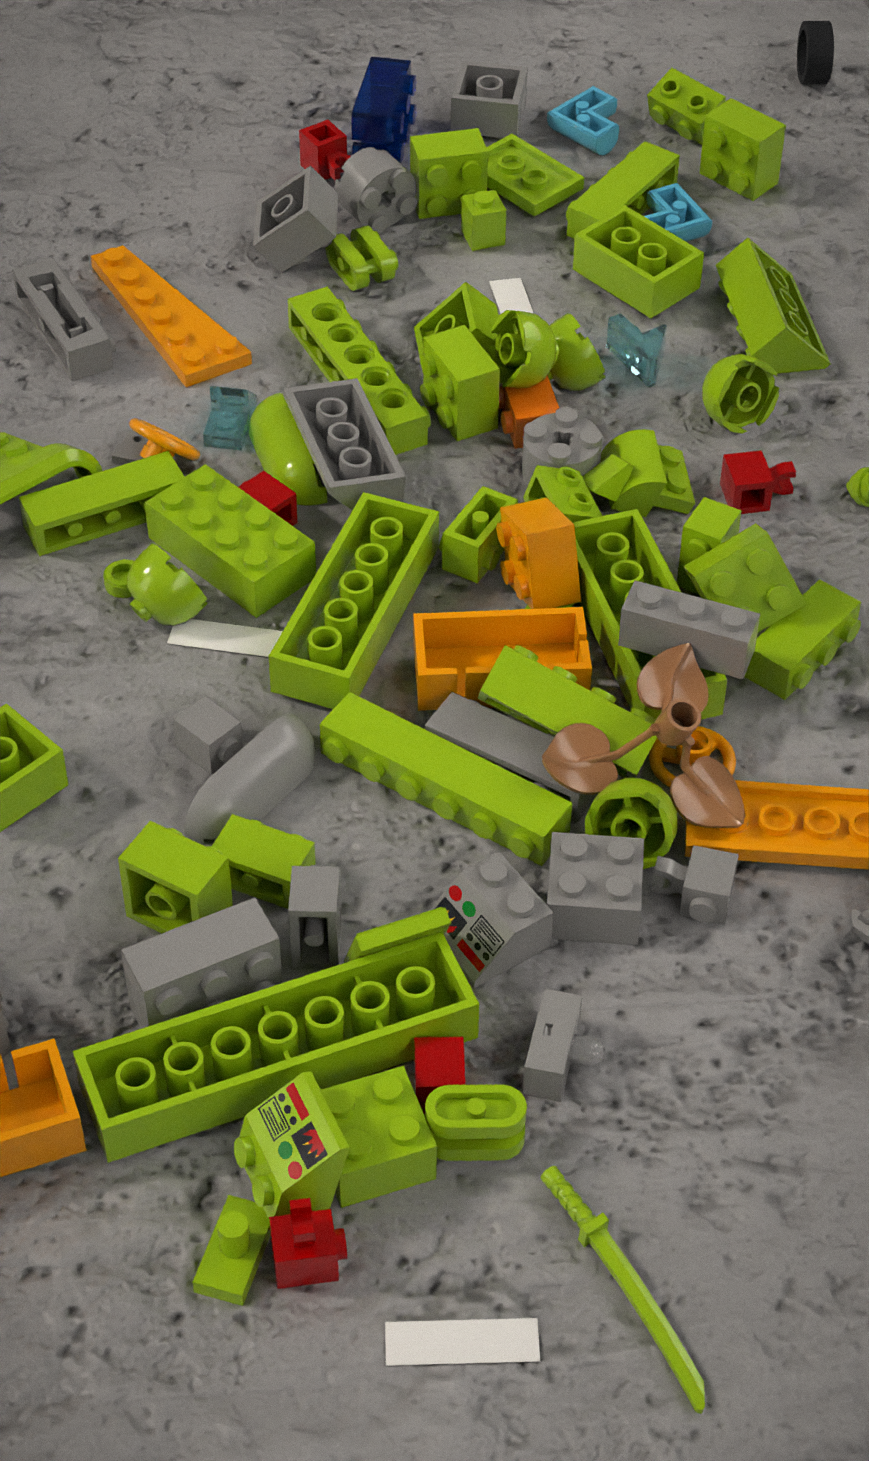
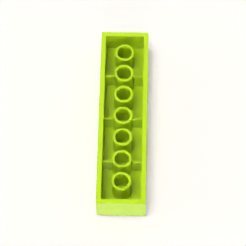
(243, 1050)

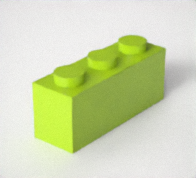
(804, 640)

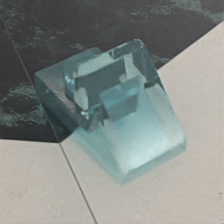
(635, 349)
(229, 417)

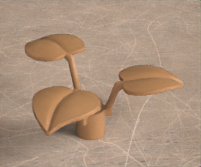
(671, 683)

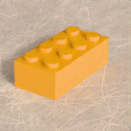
(461, 648)
(40, 1115)

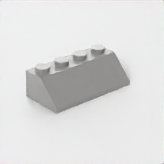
(346, 441)

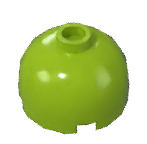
(523, 348)
(577, 361)
(740, 392)
(163, 589)
(636, 811)

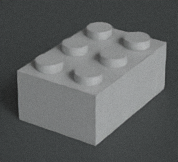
(202, 963)

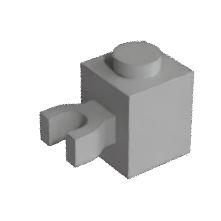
(704, 883)

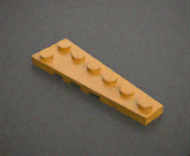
(175, 326)

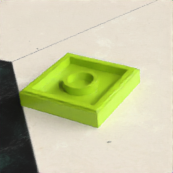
(398, 933)

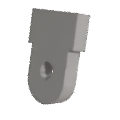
(129, 449)

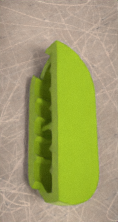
(284, 450)

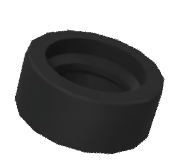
(815, 52)

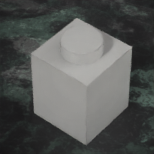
(207, 734)

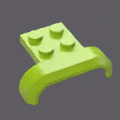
(29, 464)

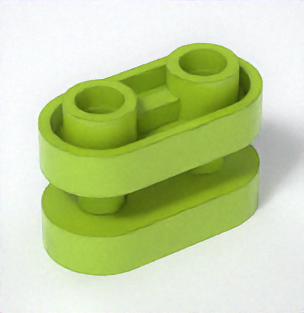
(361, 257)
(476, 1121)

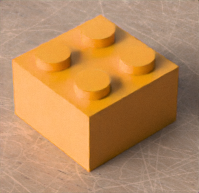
(539, 554)

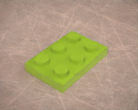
(529, 175)

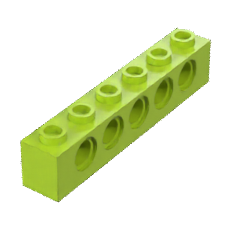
(346, 353)

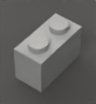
(315, 917)

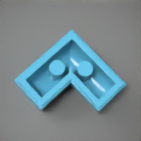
(586, 120)
(678, 212)

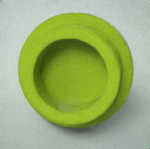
(859, 487)

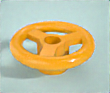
(162, 441)
(705, 743)

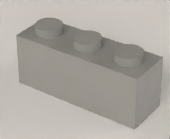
(664, 618)

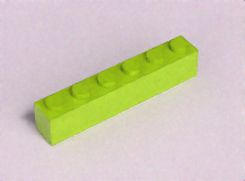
(444, 778)

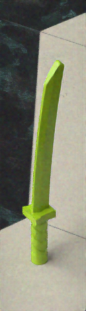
(594, 1232)

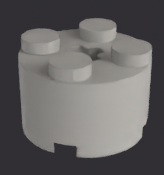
(376, 189)
(561, 441)

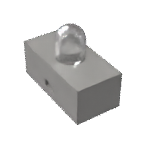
(557, 1045)

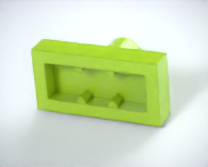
(233, 1252)

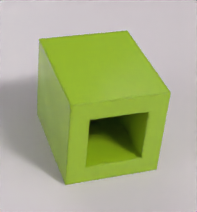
(483, 220)

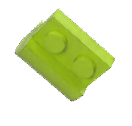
(657, 475)

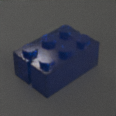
(384, 107)

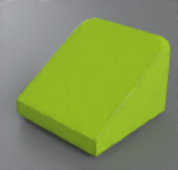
(609, 477)

